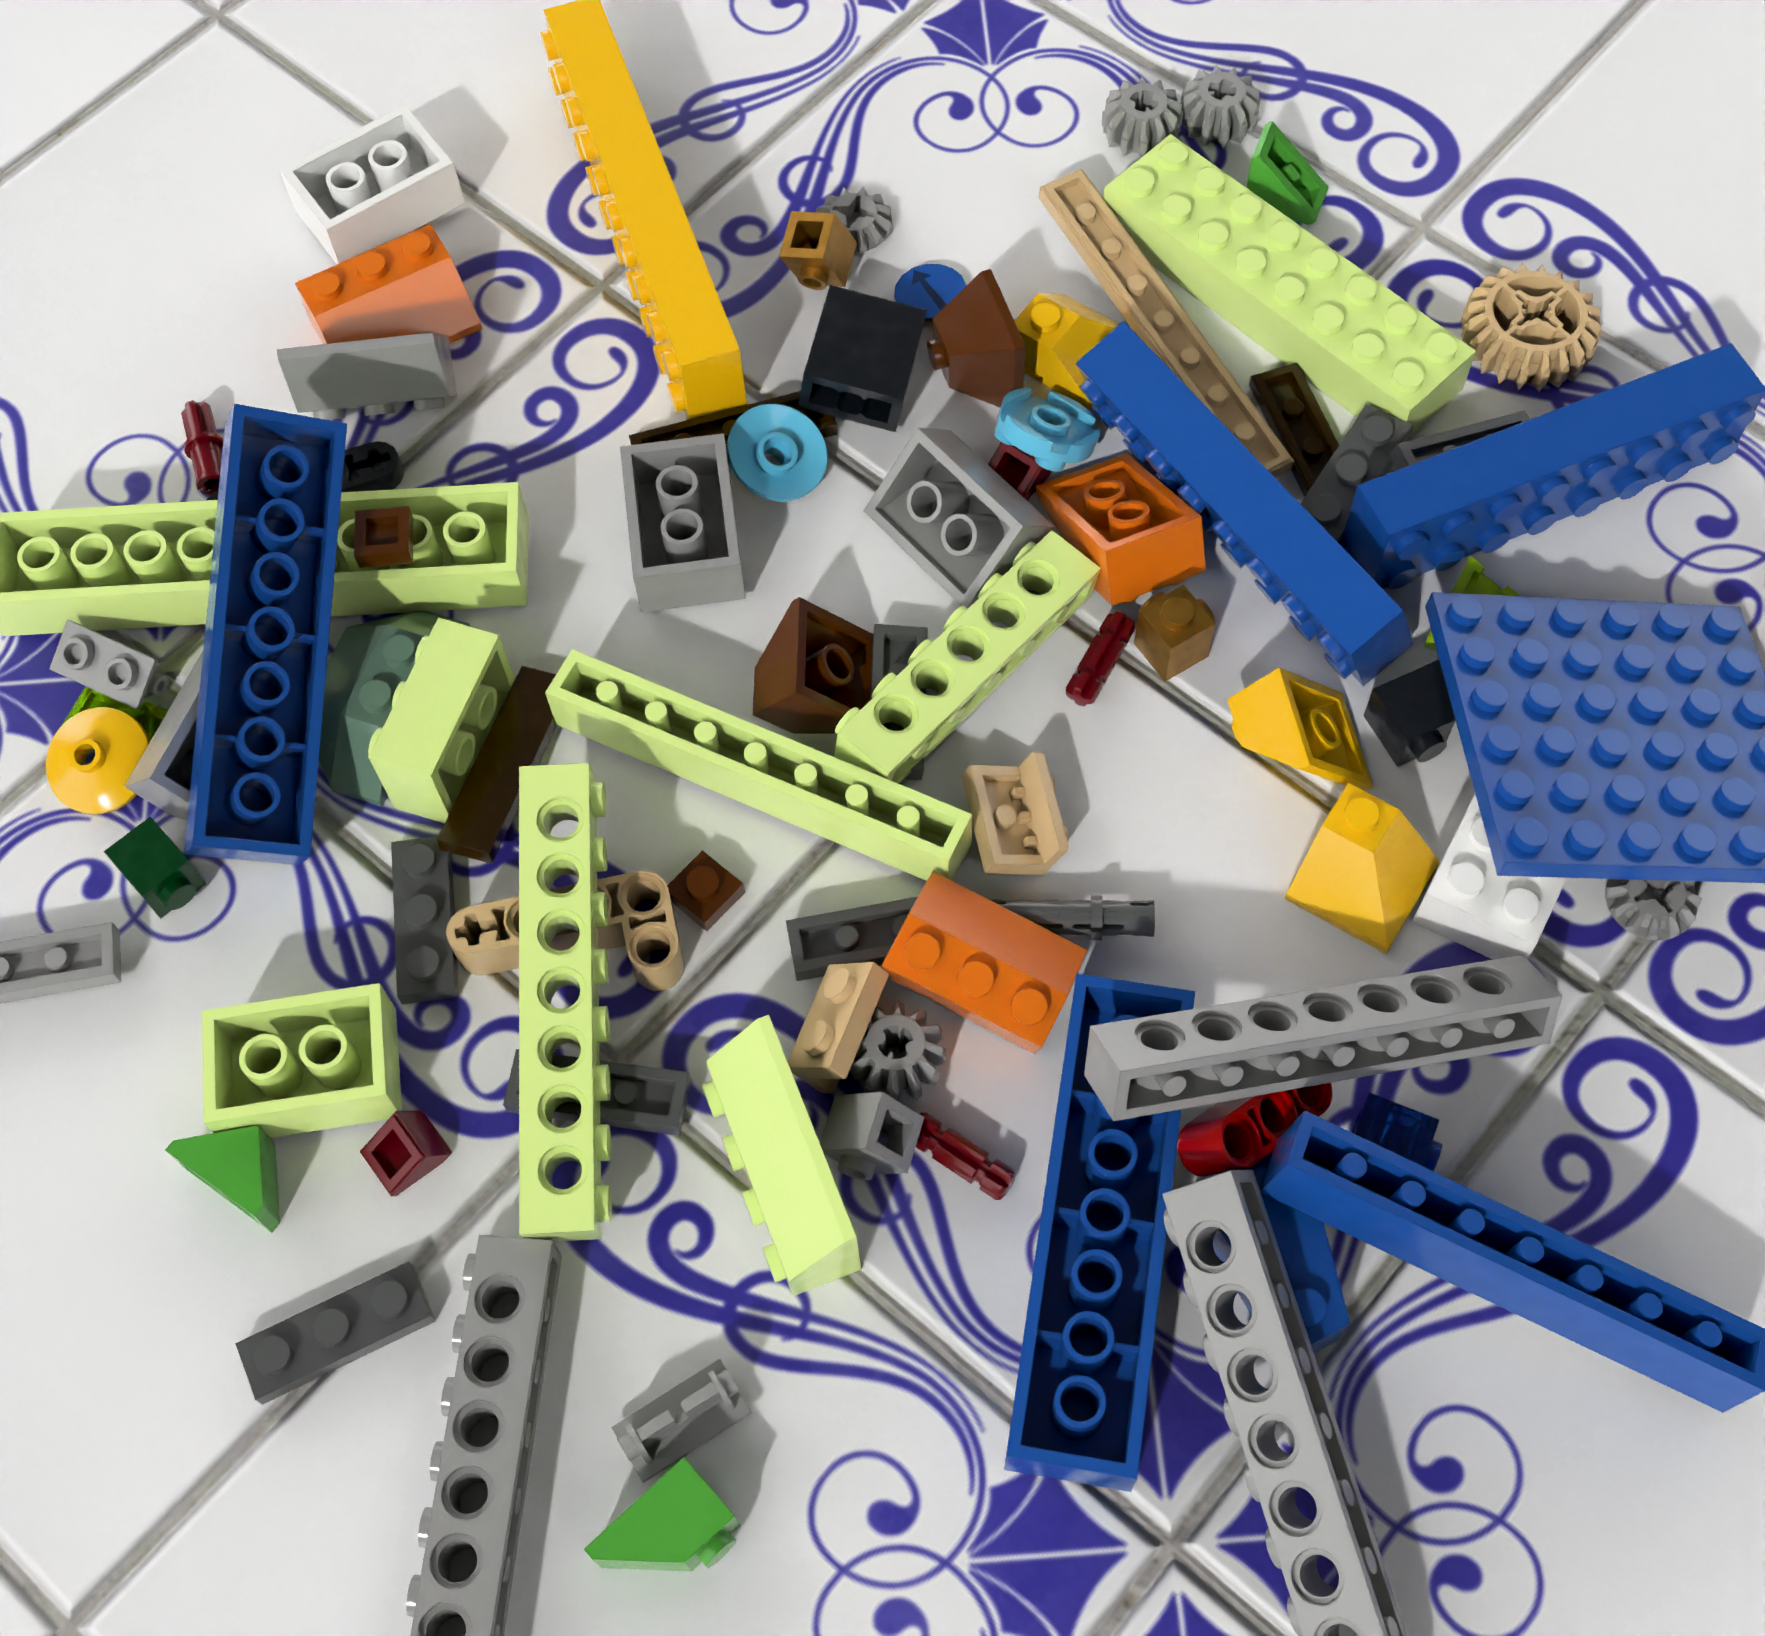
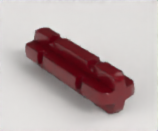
(1100, 658)
(965, 1158)

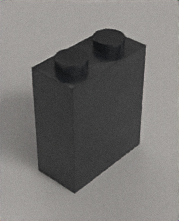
(861, 358)

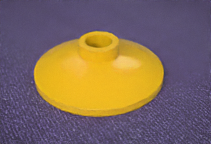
(118, 748)

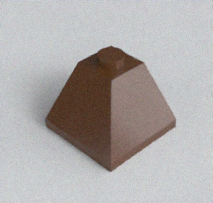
(978, 342)
(812, 671)

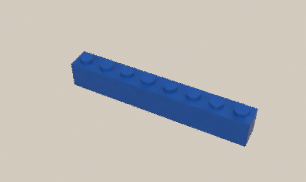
(1517, 1263)

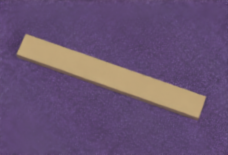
(1156, 312)

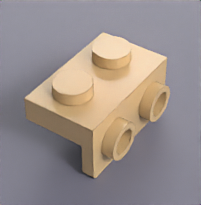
(1015, 816)
(836, 1024)

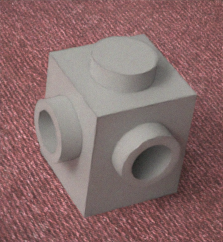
(870, 1134)

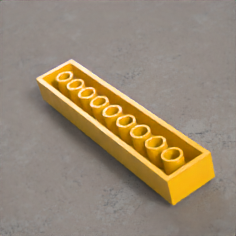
(645, 212)

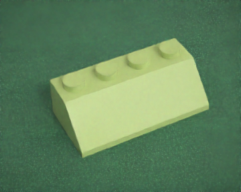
(782, 1160)

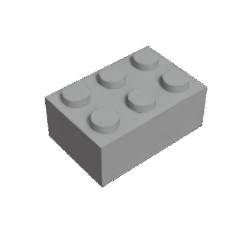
(682, 523)

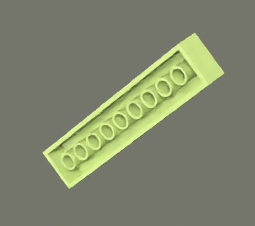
(156, 560)

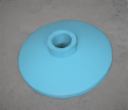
(790, 438)

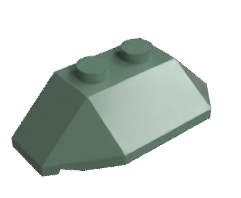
(359, 697)

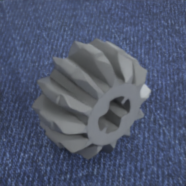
(1220, 106)
(1141, 116)
(902, 1073)

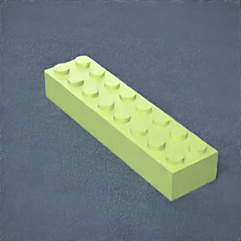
(1287, 287)

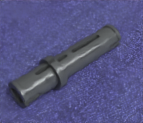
(1087, 917)

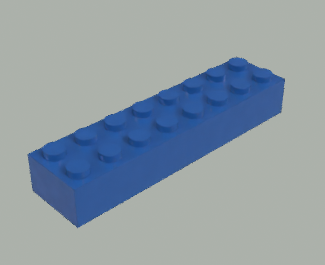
(1551, 467)
(1244, 507)
(266, 638)
(1095, 1265)

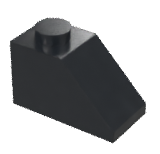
(1412, 714)

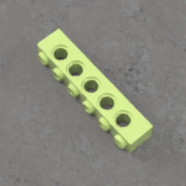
(1049, 567)

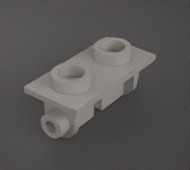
(107, 666)
(681, 1420)

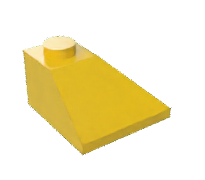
(1057, 336)
(1300, 727)
(1364, 869)

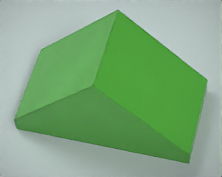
(1285, 177)
(236, 1166)

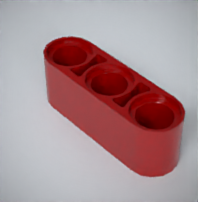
(1245, 1129)

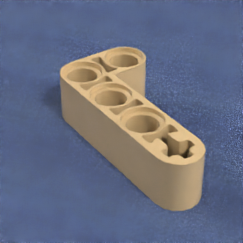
(626, 927)

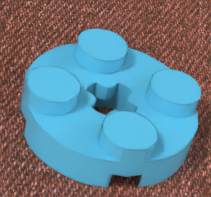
(1049, 429)

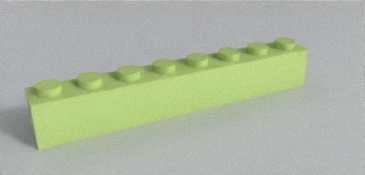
(760, 768)

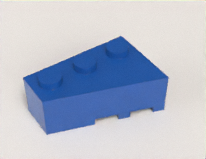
(1307, 1263)

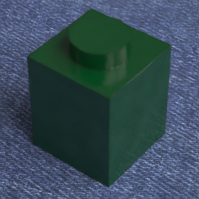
(155, 868)

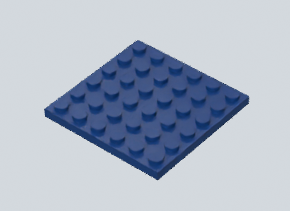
(1609, 734)

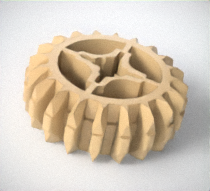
(1531, 326)

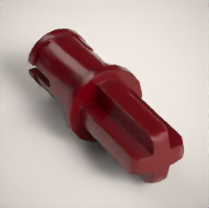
(203, 445)

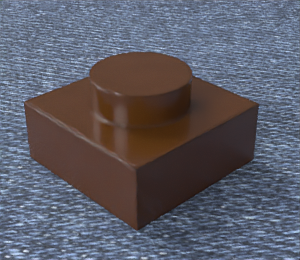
(383, 536)
(705, 890)

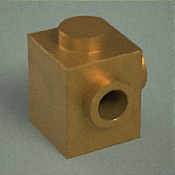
(818, 249)
(1174, 631)

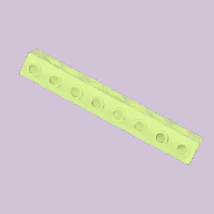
(545, 798)

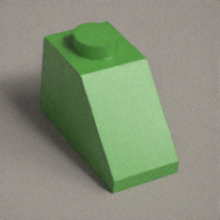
(668, 1527)

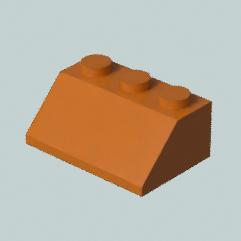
(391, 293)
(984, 962)

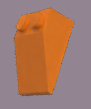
(1126, 527)

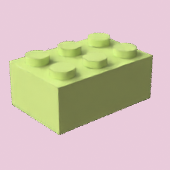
(441, 718)
(302, 1062)

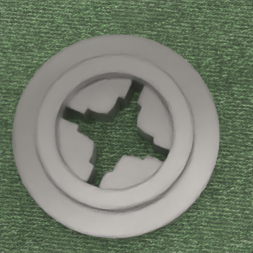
(875, 218)
(1648, 917)

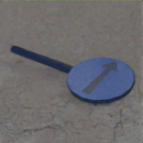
(929, 288)

